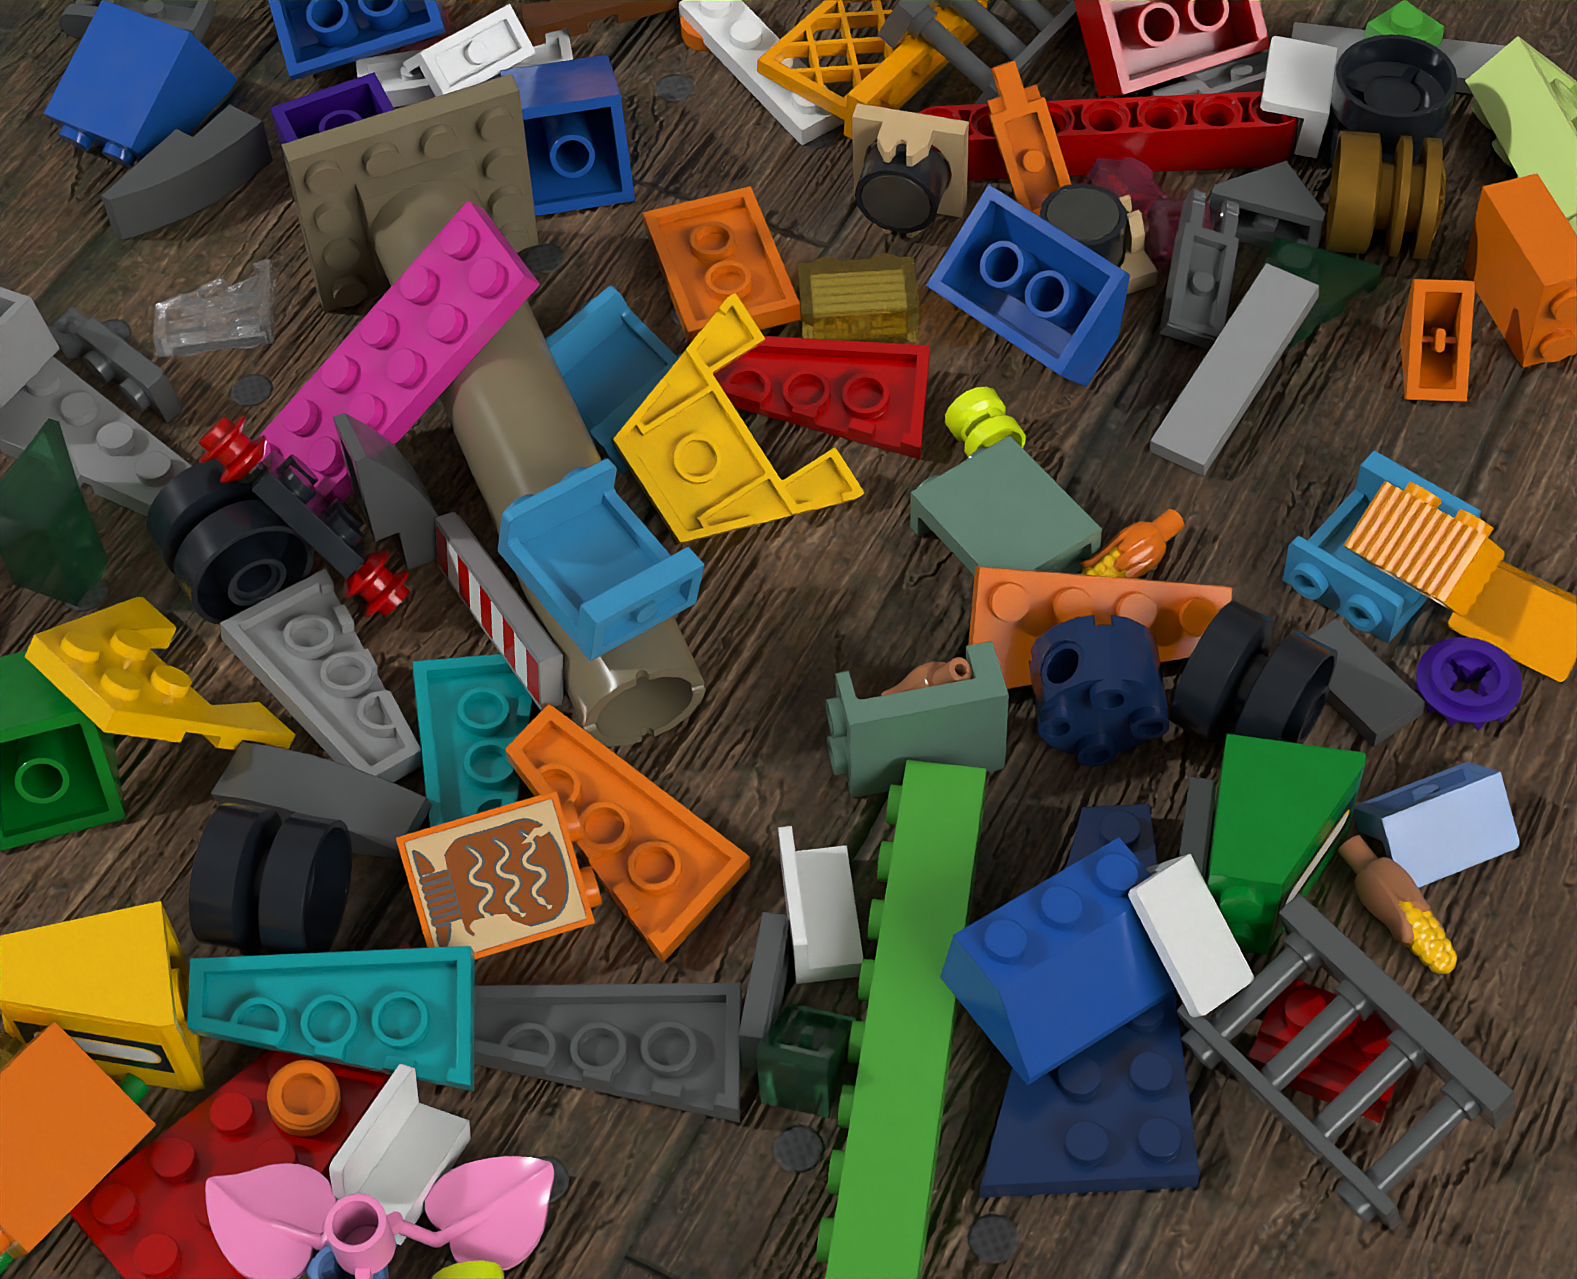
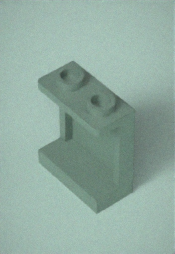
(1005, 513)
(936, 724)

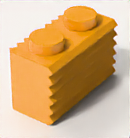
(1425, 547)

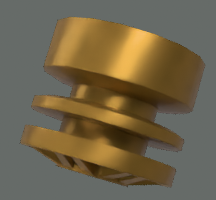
(1385, 194)

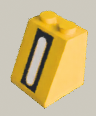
(112, 987)

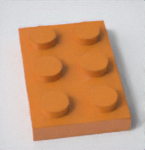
(718, 250)

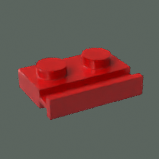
(1338, 1062)

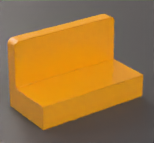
(1525, 620)

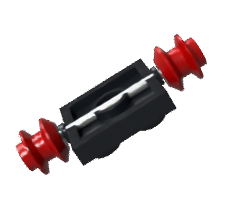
(326, 526)

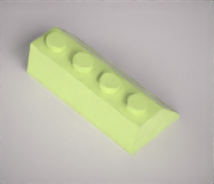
(1533, 117)

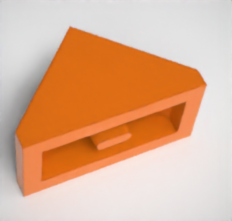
(1437, 339)

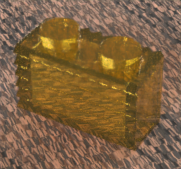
(860, 299)

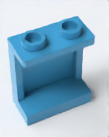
(609, 366)
(595, 561)
(1344, 582)

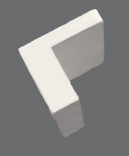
(474, 53)
(1300, 86)
(820, 911)
(1190, 935)
(399, 1149)

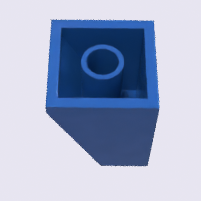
(135, 85)
(574, 134)

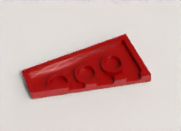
(836, 387)

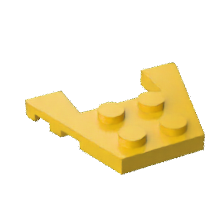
(701, 457)
(128, 690)

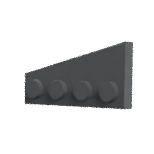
(625, 1040)

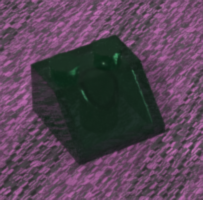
(49, 522)

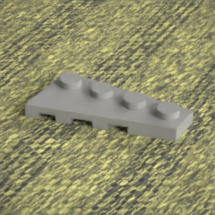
(107, 445)
(318, 670)

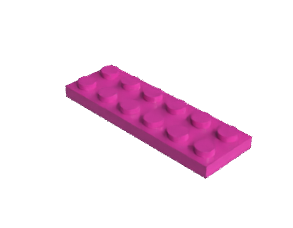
(406, 346)

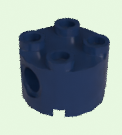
(1098, 688)

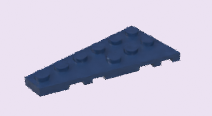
(1117, 1108)

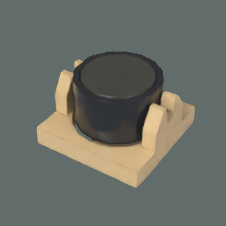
(900, 176)
(1105, 226)

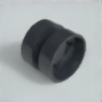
(1392, 90)
(224, 542)
(1235, 679)
(270, 881)

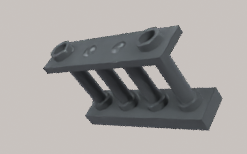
(919, 20)
(1414, 1041)

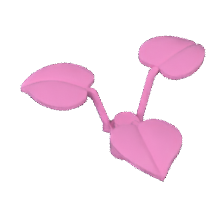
(284, 1211)

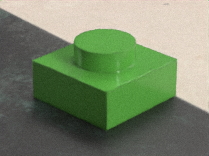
(1407, 21)

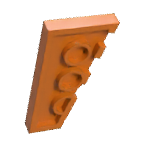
(1023, 604)
(640, 841)

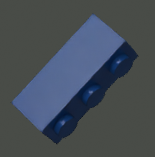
(337, 32)
(1034, 286)
(1060, 963)

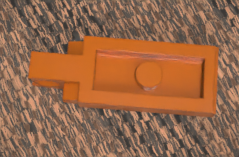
(1026, 139)

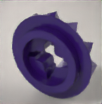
(1468, 661)

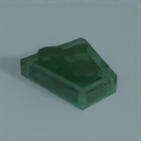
(1335, 274)

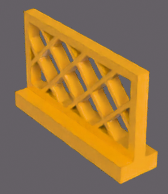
(878, 84)

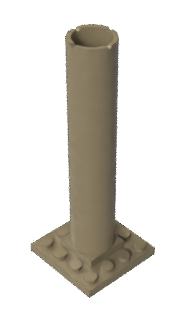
(366, 211)

